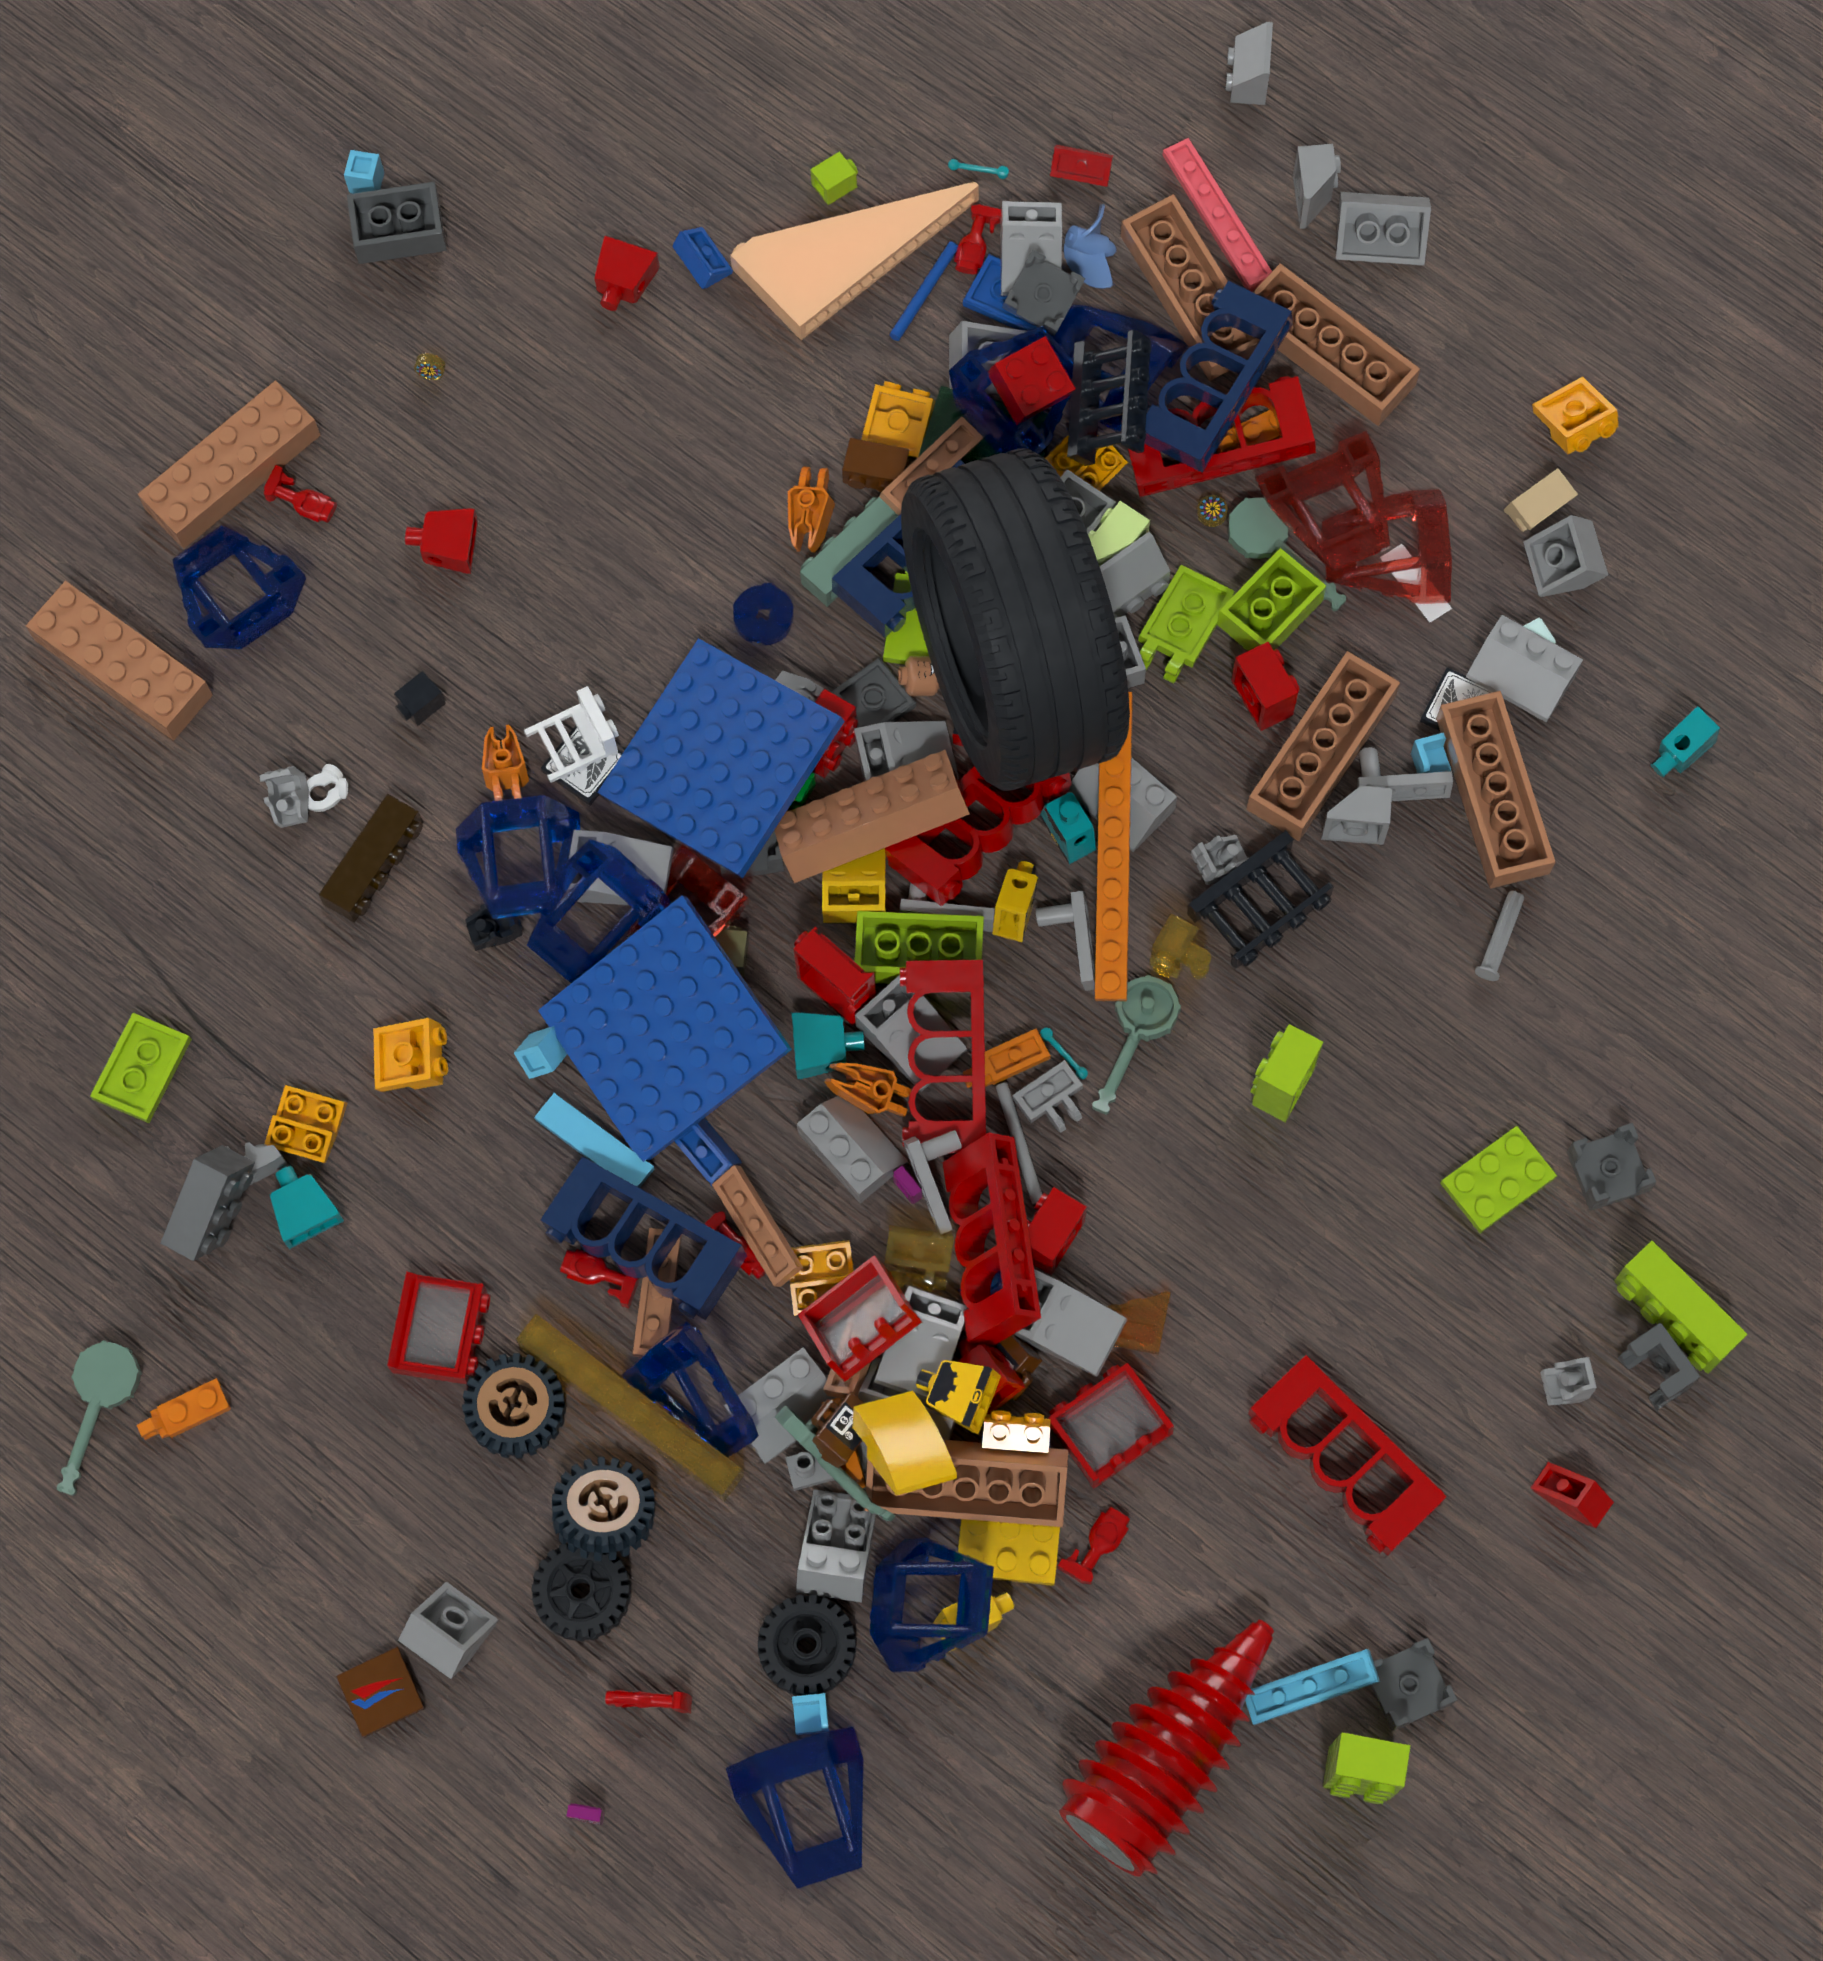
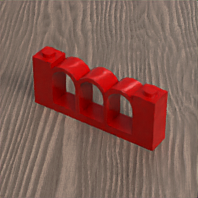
(1296, 440)
(943, 877)
(938, 977)
(994, 1164)
(1294, 1391)

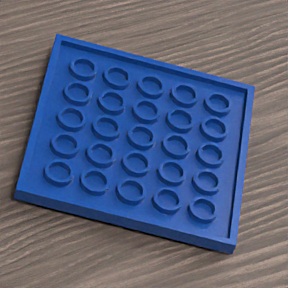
(721, 757)
(664, 1029)

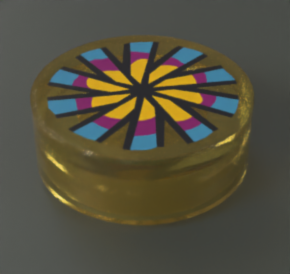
(429, 366)
(1212, 510)

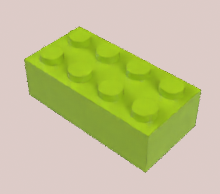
(893, 938)
(1680, 1306)
(1366, 1768)

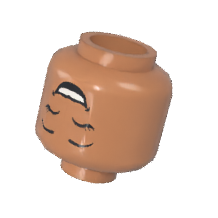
(918, 676)

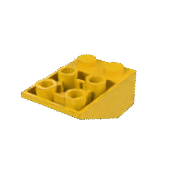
(854, 888)

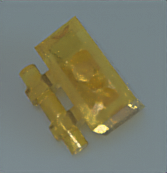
(1177, 948)
(918, 1250)

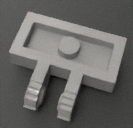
(1048, 1092)

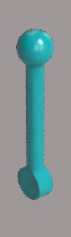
(1002, 172)
(1047, 1035)

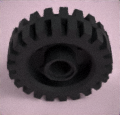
(583, 1617)
(800, 1619)

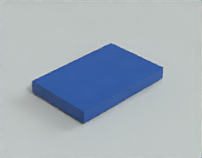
(986, 296)

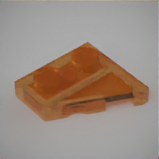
(1144, 1323)

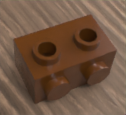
(873, 464)

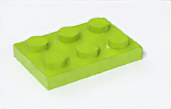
(140, 1067)
(1498, 1179)

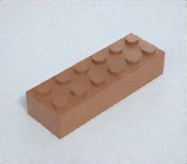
(1182, 275)
(1339, 348)
(229, 464)
(119, 660)
(1323, 746)
(1495, 789)
(870, 816)
(988, 1487)

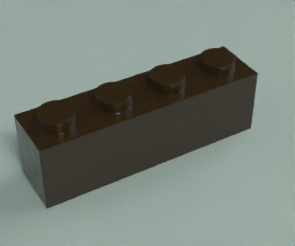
(371, 858)

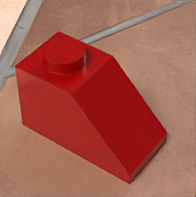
(1573, 1494)

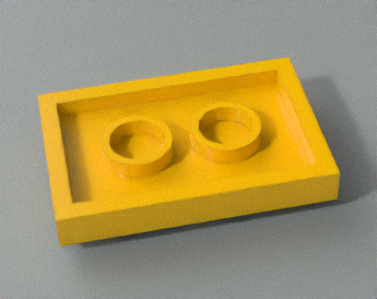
(1015, 1550)

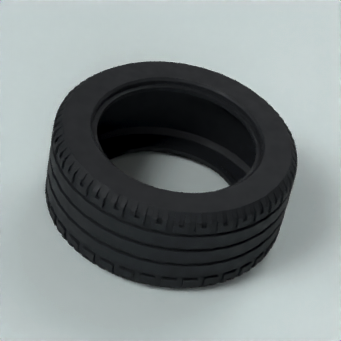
(1015, 618)

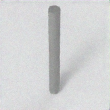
(1021, 1147)

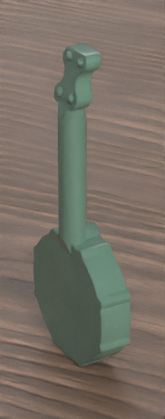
(1259, 534)
(1146, 1015)
(105, 1379)
(804, 1434)

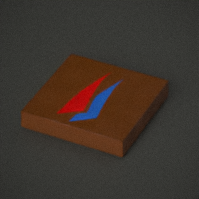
(380, 1692)

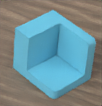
(363, 172)
(1430, 755)
(540, 1053)
(810, 1714)

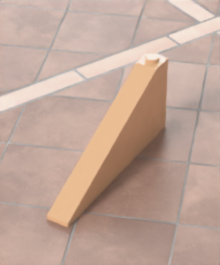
(827, 263)

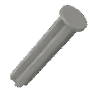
(1500, 937)

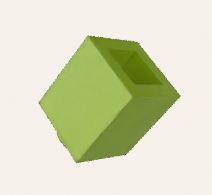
(834, 177)

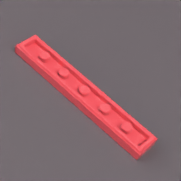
(1217, 214)

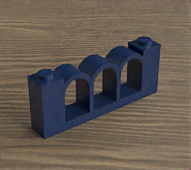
(1235, 309)
(865, 593)
(706, 1278)

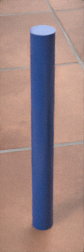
(923, 291)

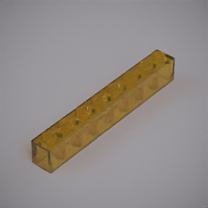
(630, 1408)

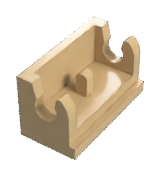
(1540, 501)

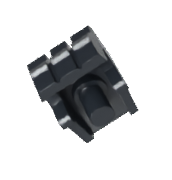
(491, 932)

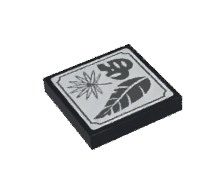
(1450, 689)
(587, 782)

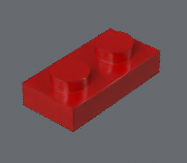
(1081, 165)

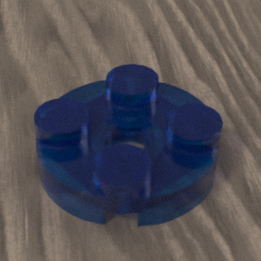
(767, 598)

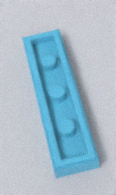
(592, 1141)
(1312, 1686)

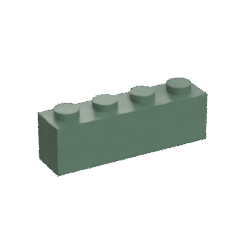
(836, 552)

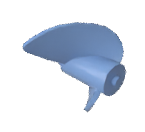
(1087, 253)

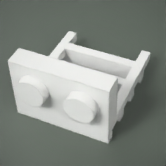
(595, 730)

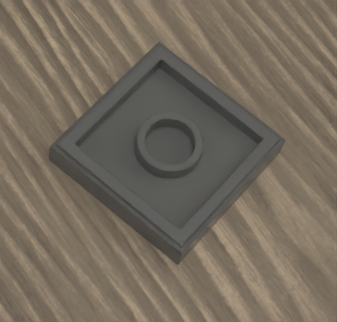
(876, 695)

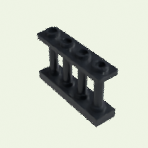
(1085, 398)
(1254, 870)

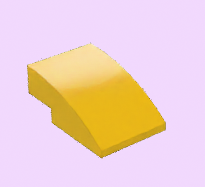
(903, 1443)

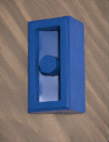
(701, 257)
(707, 1151)

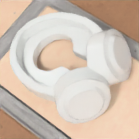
(329, 775)

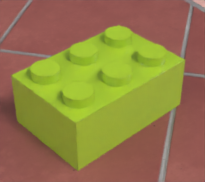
(1271, 603)
(1285, 1072)

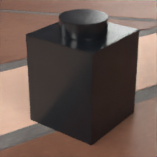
(418, 699)

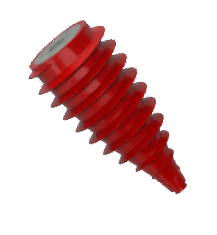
(1164, 1758)

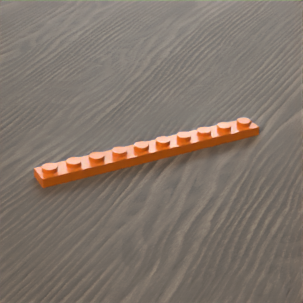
(1114, 873)

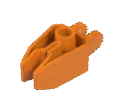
(809, 510)
(504, 765)
(868, 1088)

